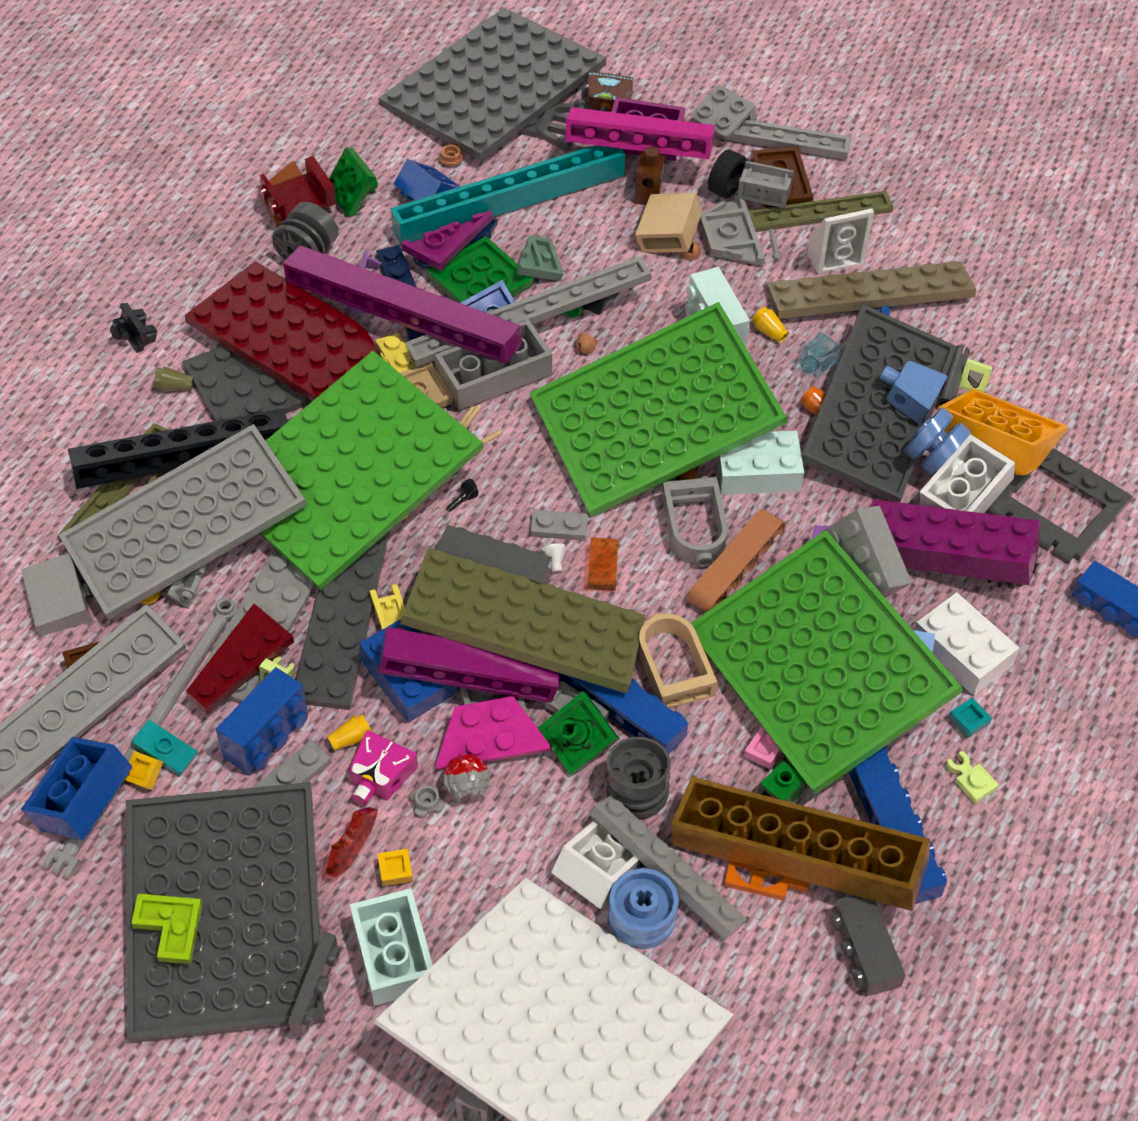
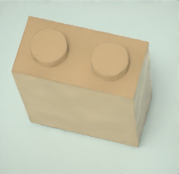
(669, 223)

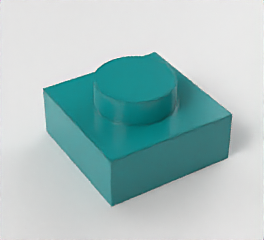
(970, 717)

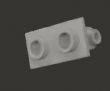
(185, 589)

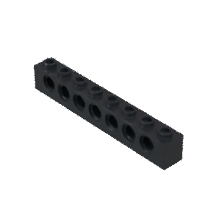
(161, 450)

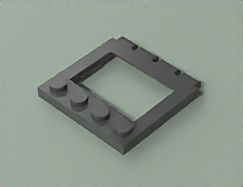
(1087, 483)

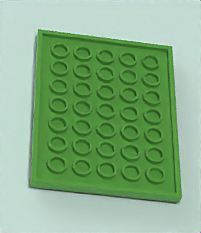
(657, 408)
(362, 464)
(823, 661)

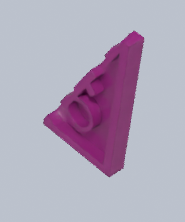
(444, 244)

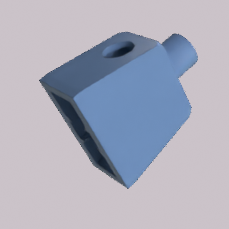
(913, 388)

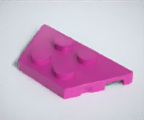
(491, 732)

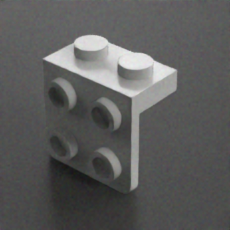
(724, 111)

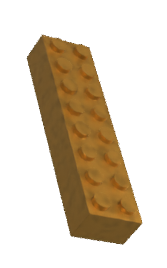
(801, 842)

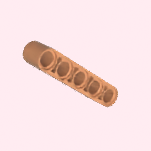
(736, 560)

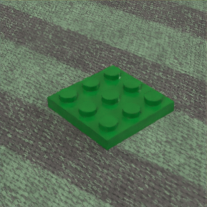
(478, 269)

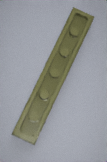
(817, 211)
(107, 493)

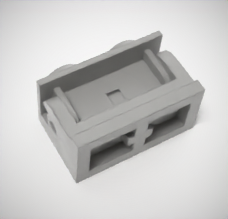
(765, 184)

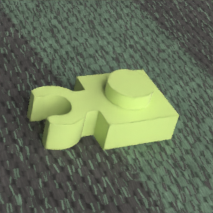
(972, 780)

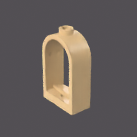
(683, 691)

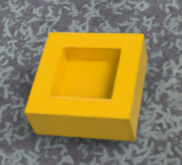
(144, 770)
(395, 867)

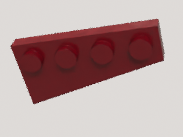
(239, 658)

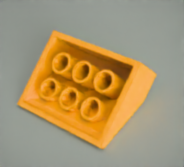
(1006, 428)

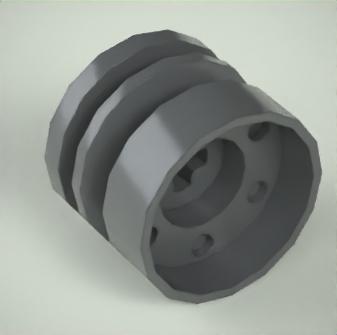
(305, 226)
(639, 775)

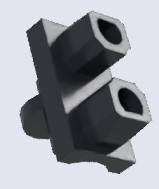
(132, 328)

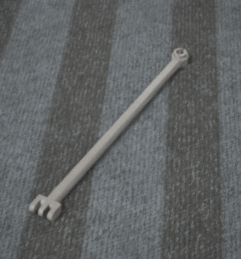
(67, 855)

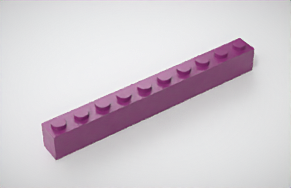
(403, 304)

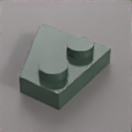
(540, 259)

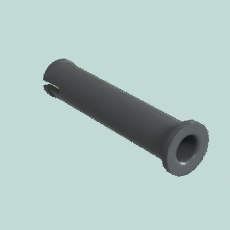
(954, 375)

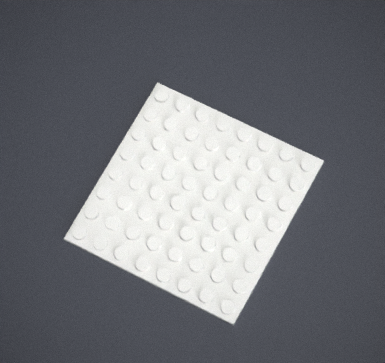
(554, 1016)

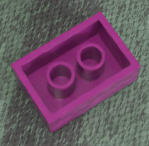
(648, 109)

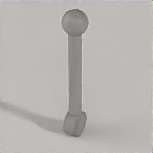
(776, 255)

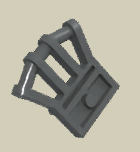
(543, 125)

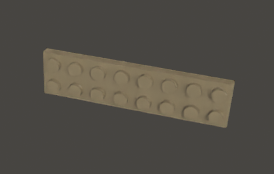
(871, 288)

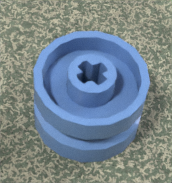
(937, 441)
(643, 908)

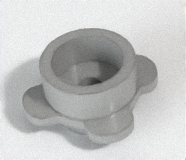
(423, 793)

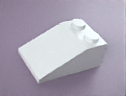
(840, 241)
(594, 863)

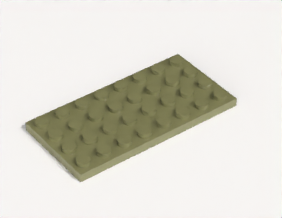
(524, 620)

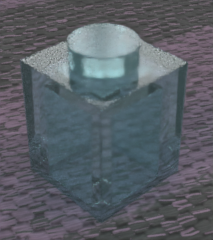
(819, 355)

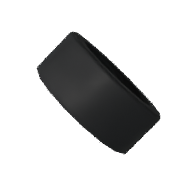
(726, 173)

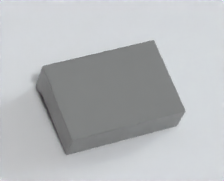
(56, 594)

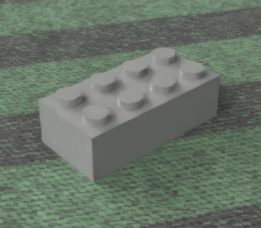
(478, 378)

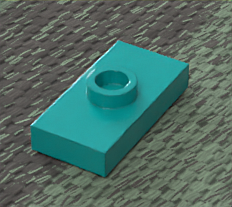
(164, 746)

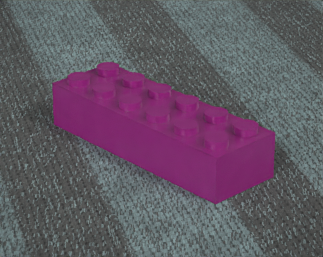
(963, 541)

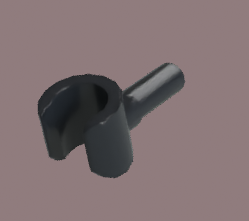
(469, 492)

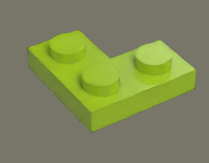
(176, 919)

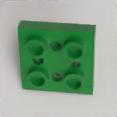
(354, 184)
(561, 729)

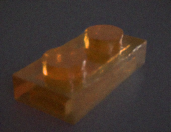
(603, 564)

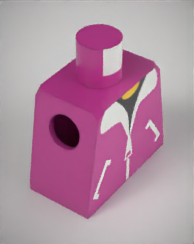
(380, 768)

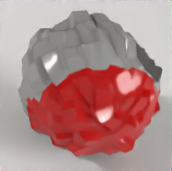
(466, 776)

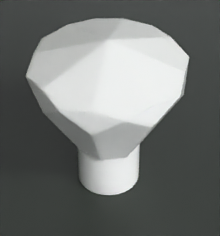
(557, 552)

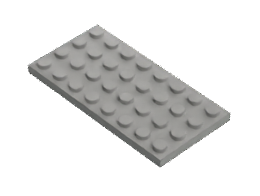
(182, 521)

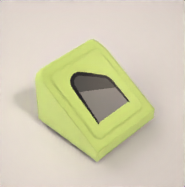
(975, 376)

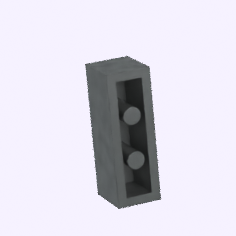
(867, 945)

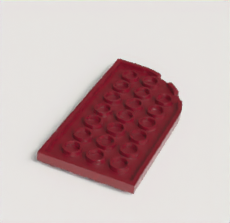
(282, 330)

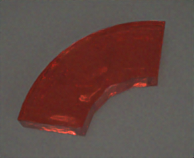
(349, 845)

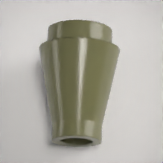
(172, 380)

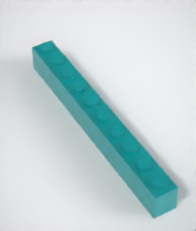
(508, 191)

